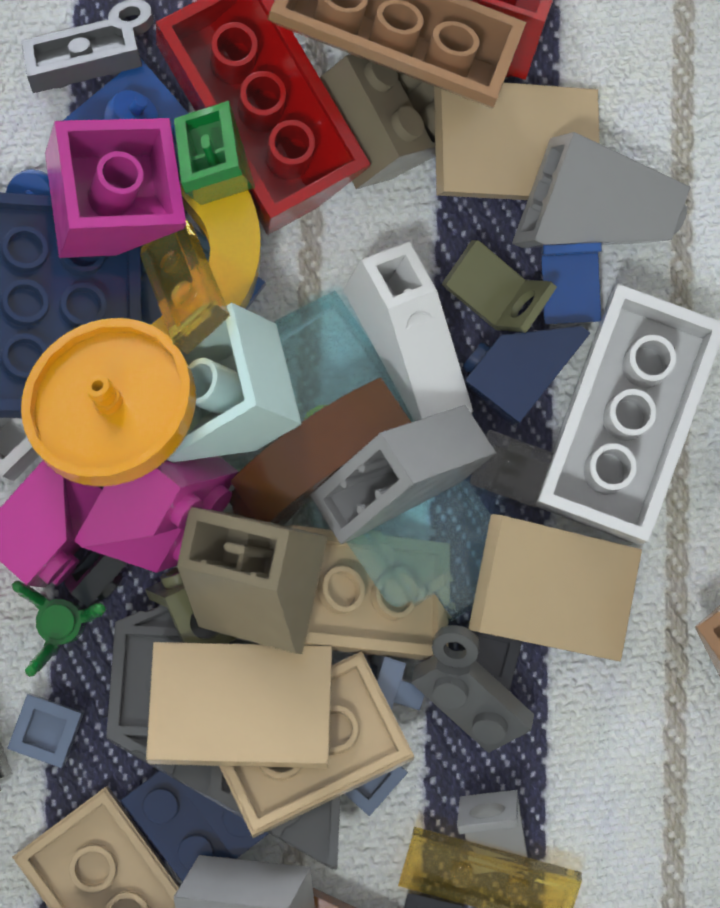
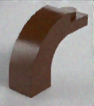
(300, 461)

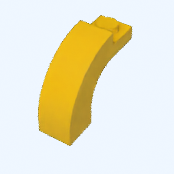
(234, 245)

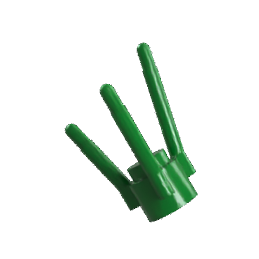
(56, 622)

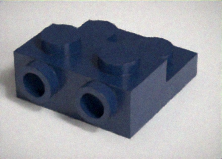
(186, 823)

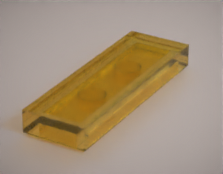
(184, 287)
(484, 874)

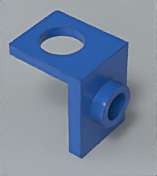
(576, 275)

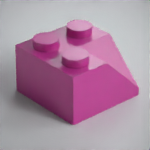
(113, 185)
(148, 516)
(41, 526)

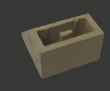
(386, 114)
(250, 577)

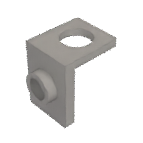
(493, 821)

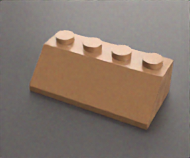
(433, 41)

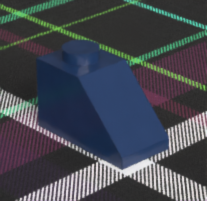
(520, 368)

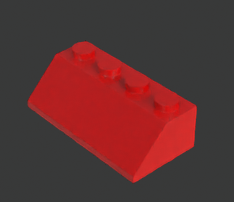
(282, 110)

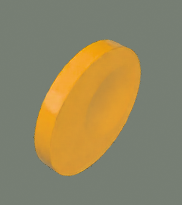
(108, 402)

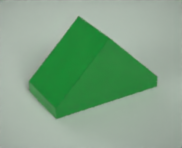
(211, 154)

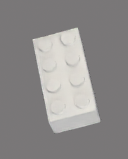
(630, 414)

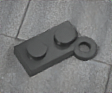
(88, 49)
(470, 692)

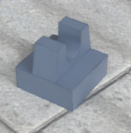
(389, 677)

